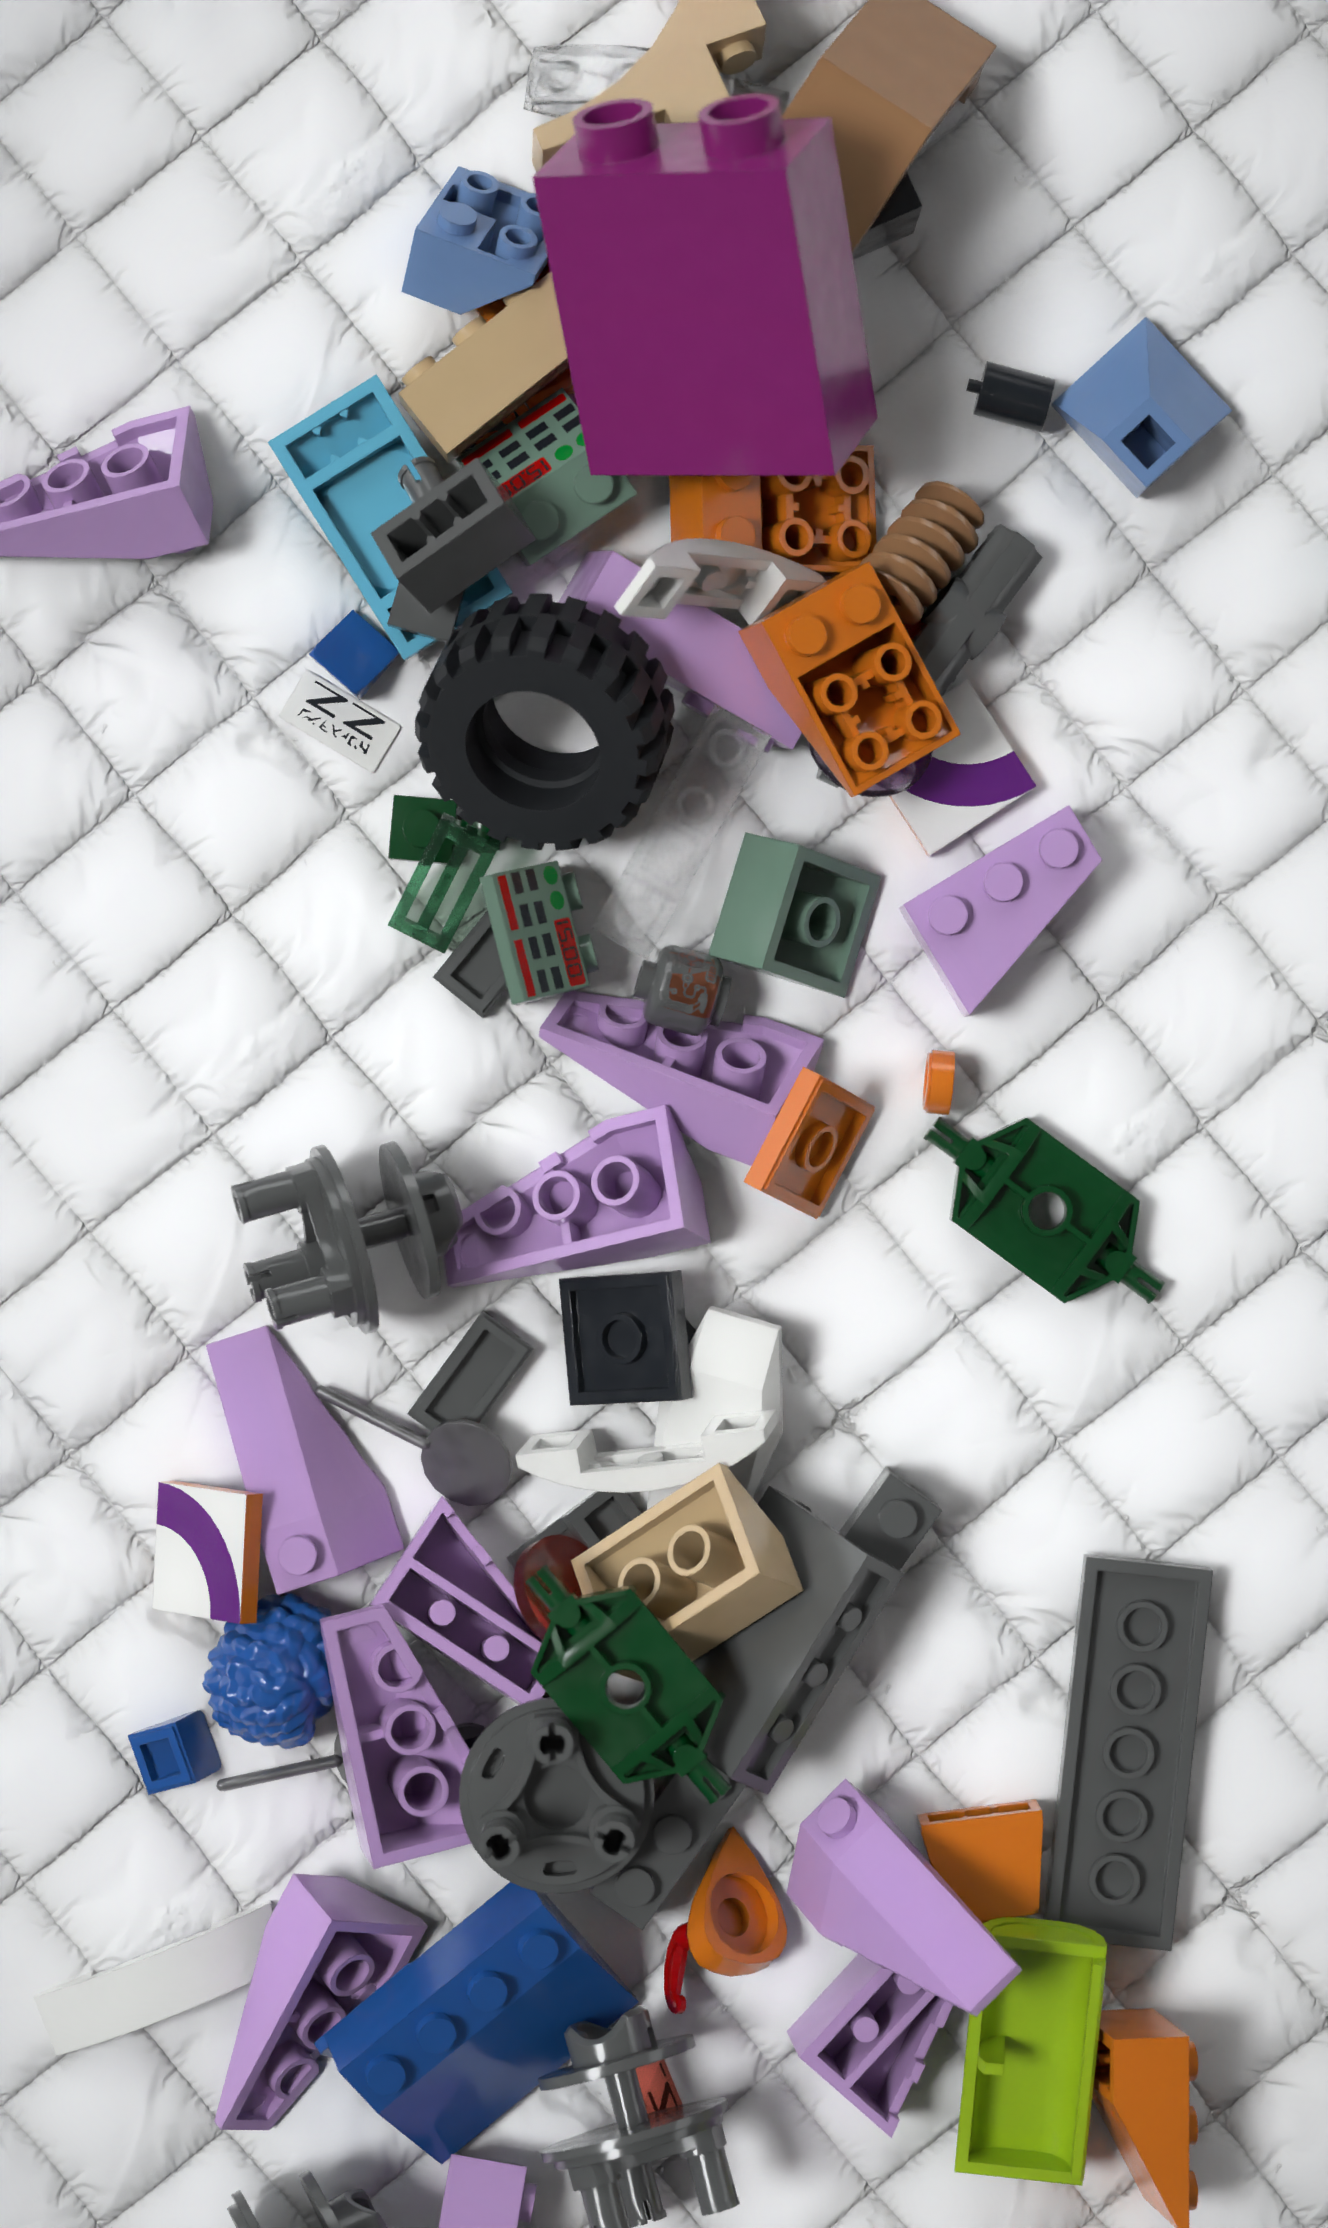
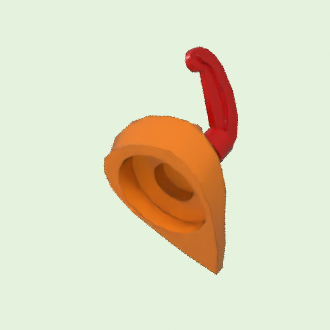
(732, 1921)

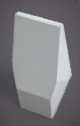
(732, 1372)

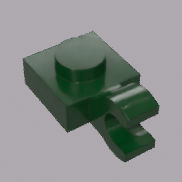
(414, 824)

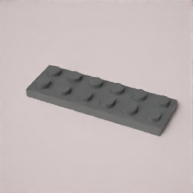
(1128, 1749)

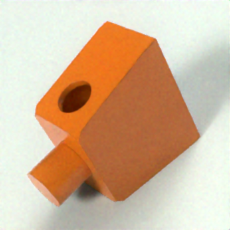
(988, 1855)

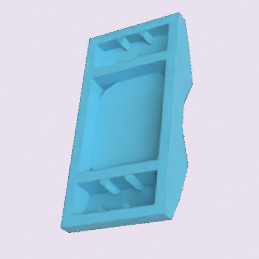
(347, 475)

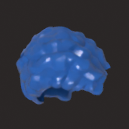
(272, 1674)

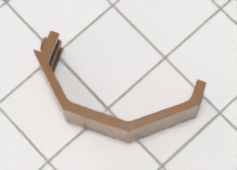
(887, 92)

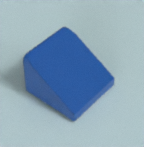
(354, 654)
(175, 1752)

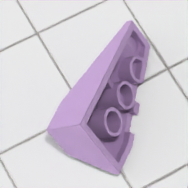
(121, 501)
(717, 1084)
(599, 1203)
(394, 1740)

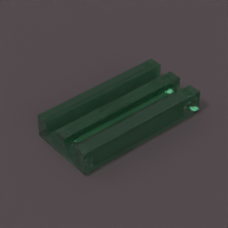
(466, 839)

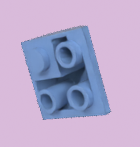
(475, 244)
(1141, 407)

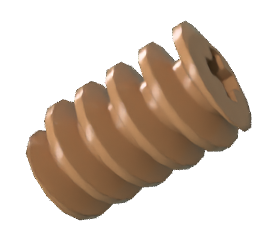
(925, 547)

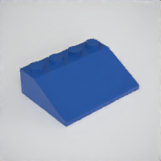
(476, 2020)

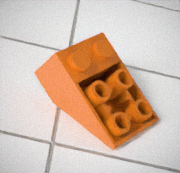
(805, 518)
(851, 678)
(1145, 2105)

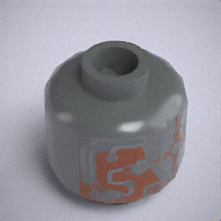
(683, 990)

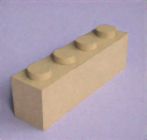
(489, 371)

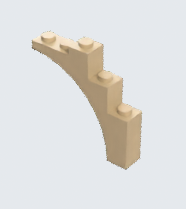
(679, 69)

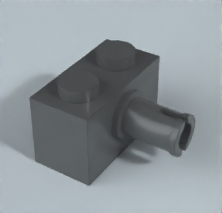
(450, 531)

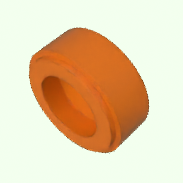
(938, 1082)

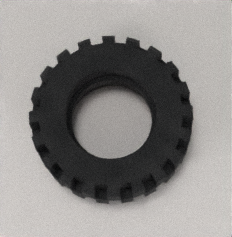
(569, 657)

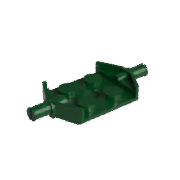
(993, 1197)
(616, 1632)

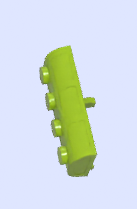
(1034, 2057)

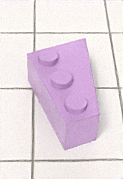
(870, 2037)

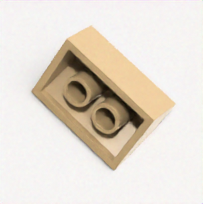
(698, 1562)

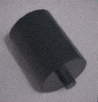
(1012, 396)

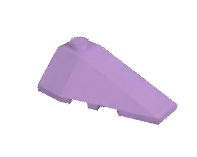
(319, 1495)
(885, 1901)
(315, 1965)

